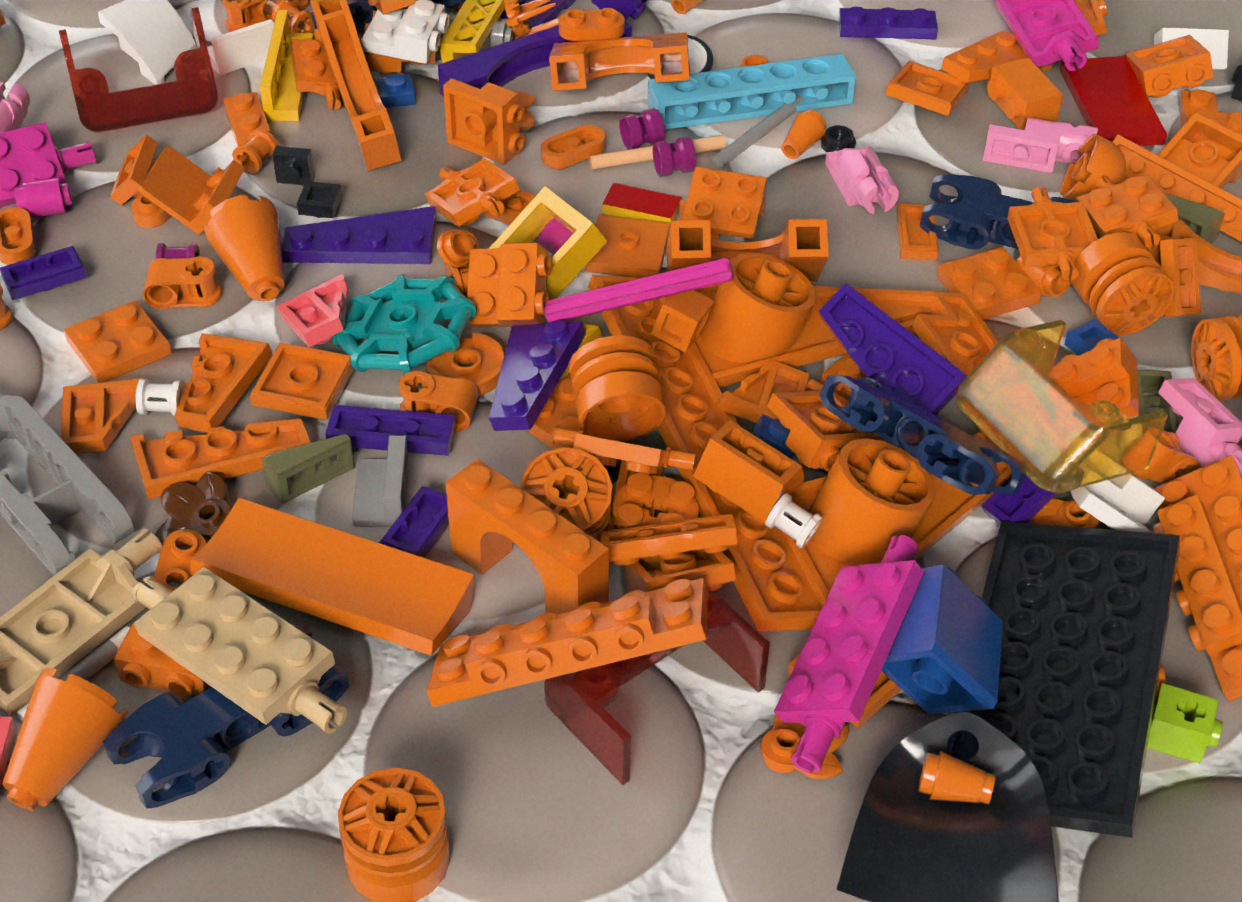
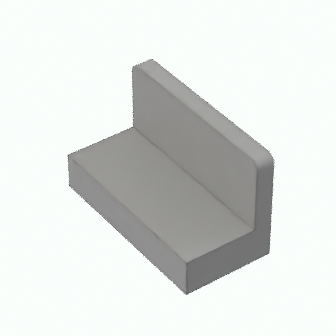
(381, 487)

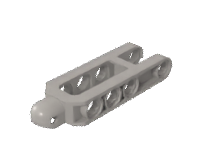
(76, 489)

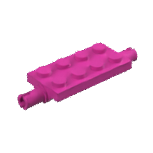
(1050, 30)
(30, 156)
(848, 649)

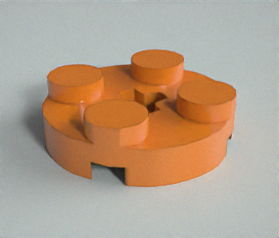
(480, 351)
(648, 492)

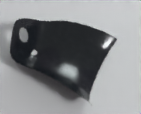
(952, 849)

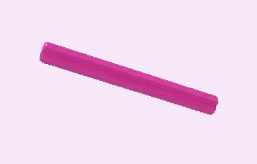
(639, 290)

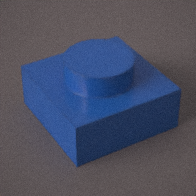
(396, 90)
(1087, 336)
(774, 434)

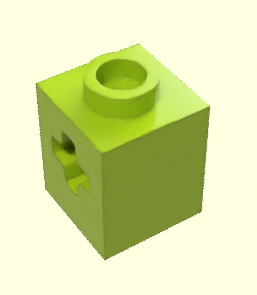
(1184, 723)

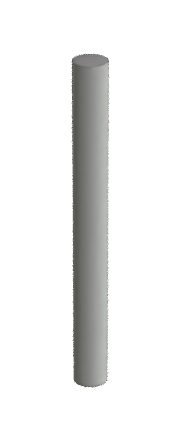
(755, 133)

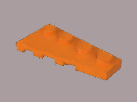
(219, 452)

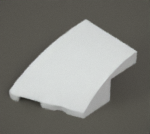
(149, 34)
(1120, 502)

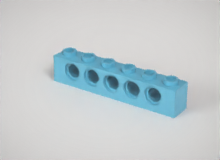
(753, 91)

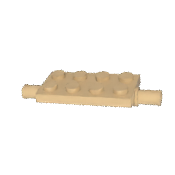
(69, 617)
(239, 648)

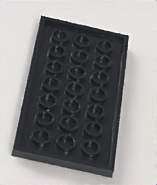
(1079, 662)

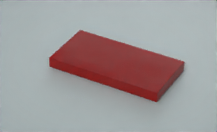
(1114, 101)

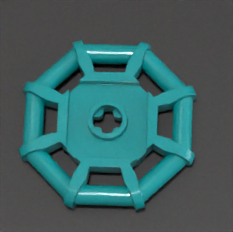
(404, 323)

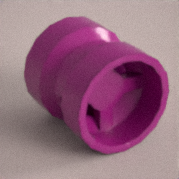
(641, 129)
(674, 156)

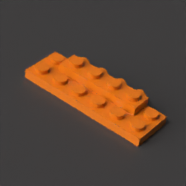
(1208, 517)
(570, 641)

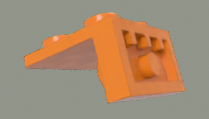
(186, 189)
(727, 200)

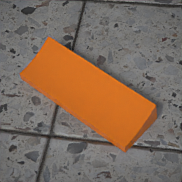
(338, 576)

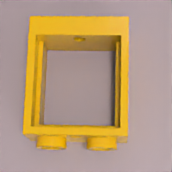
(573, 254)

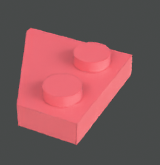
(318, 312)

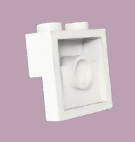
(407, 32)

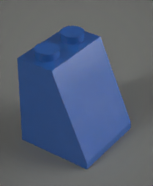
(947, 647)

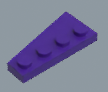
(369, 239)
(890, 351)
(531, 370)

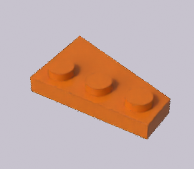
(976, 61)
(219, 379)

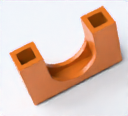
(581, 61)
(801, 245)
(492, 512)

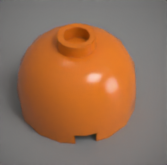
(1097, 159)

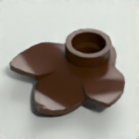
(193, 505)

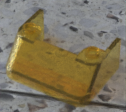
(1043, 426)

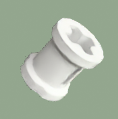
(168, 393)
(786, 507)

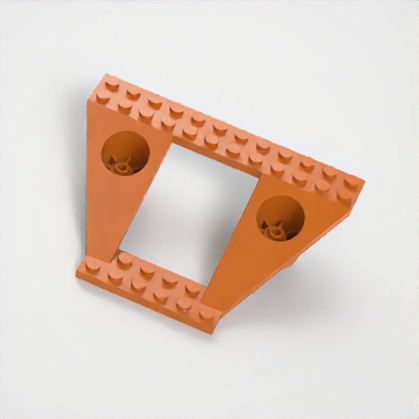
(872, 485)

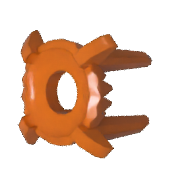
(519, 15)

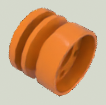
(1123, 283)
(1218, 356)
(617, 388)
(579, 474)
(394, 835)

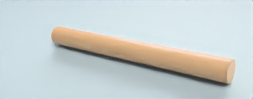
(645, 153)

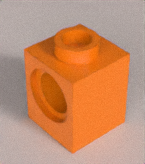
(682, 319)

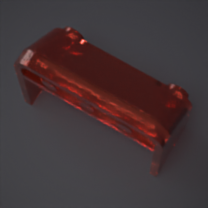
(188, 96)
(581, 696)

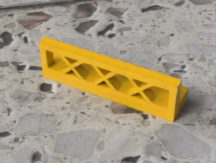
(470, 28)
(278, 84)

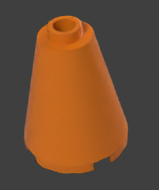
(249, 244)
(58, 737)

